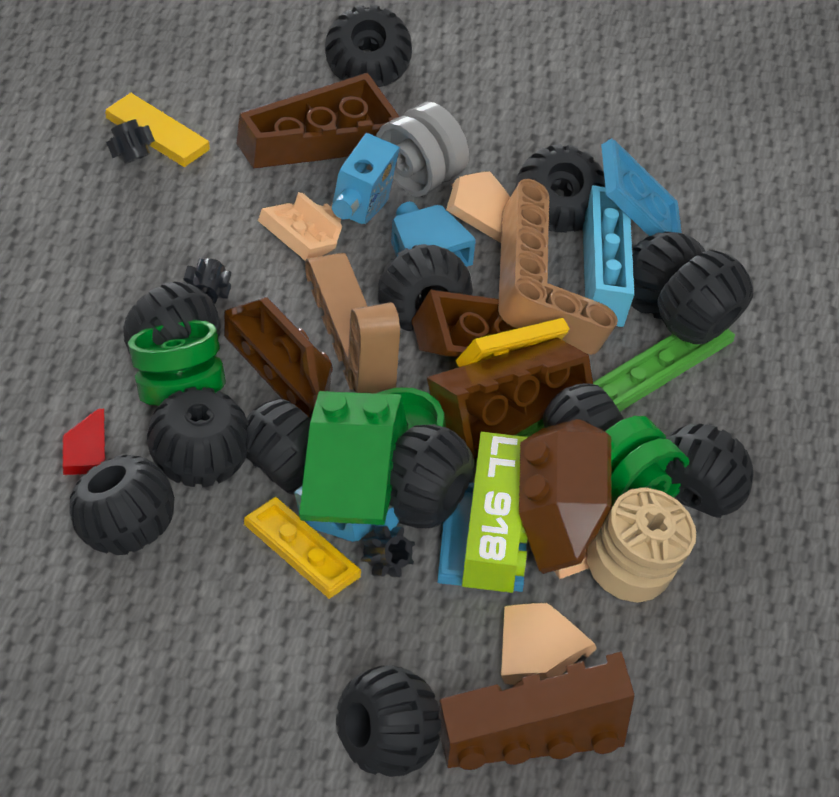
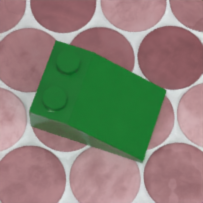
(351, 457)

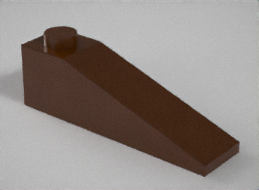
(451, 321)

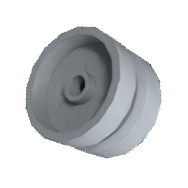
(430, 148)

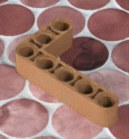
(523, 284)
(363, 334)

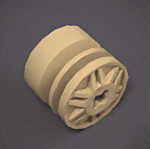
(641, 545)

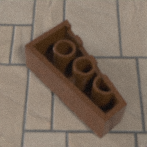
(314, 124)
(508, 389)
(539, 717)

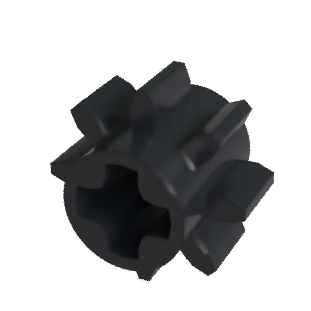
(130, 141)
(210, 278)
(387, 551)

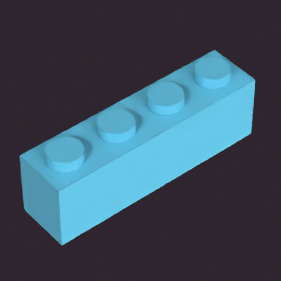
(608, 254)

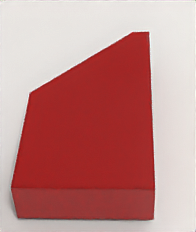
(84, 444)

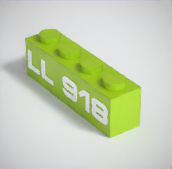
(495, 521)

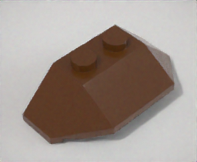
(279, 352)
(564, 491)

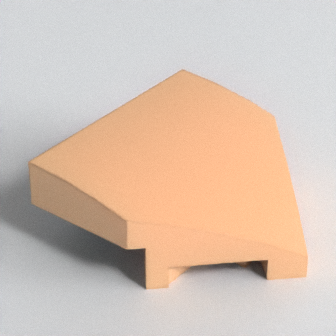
(479, 202)
(303, 226)
(539, 642)

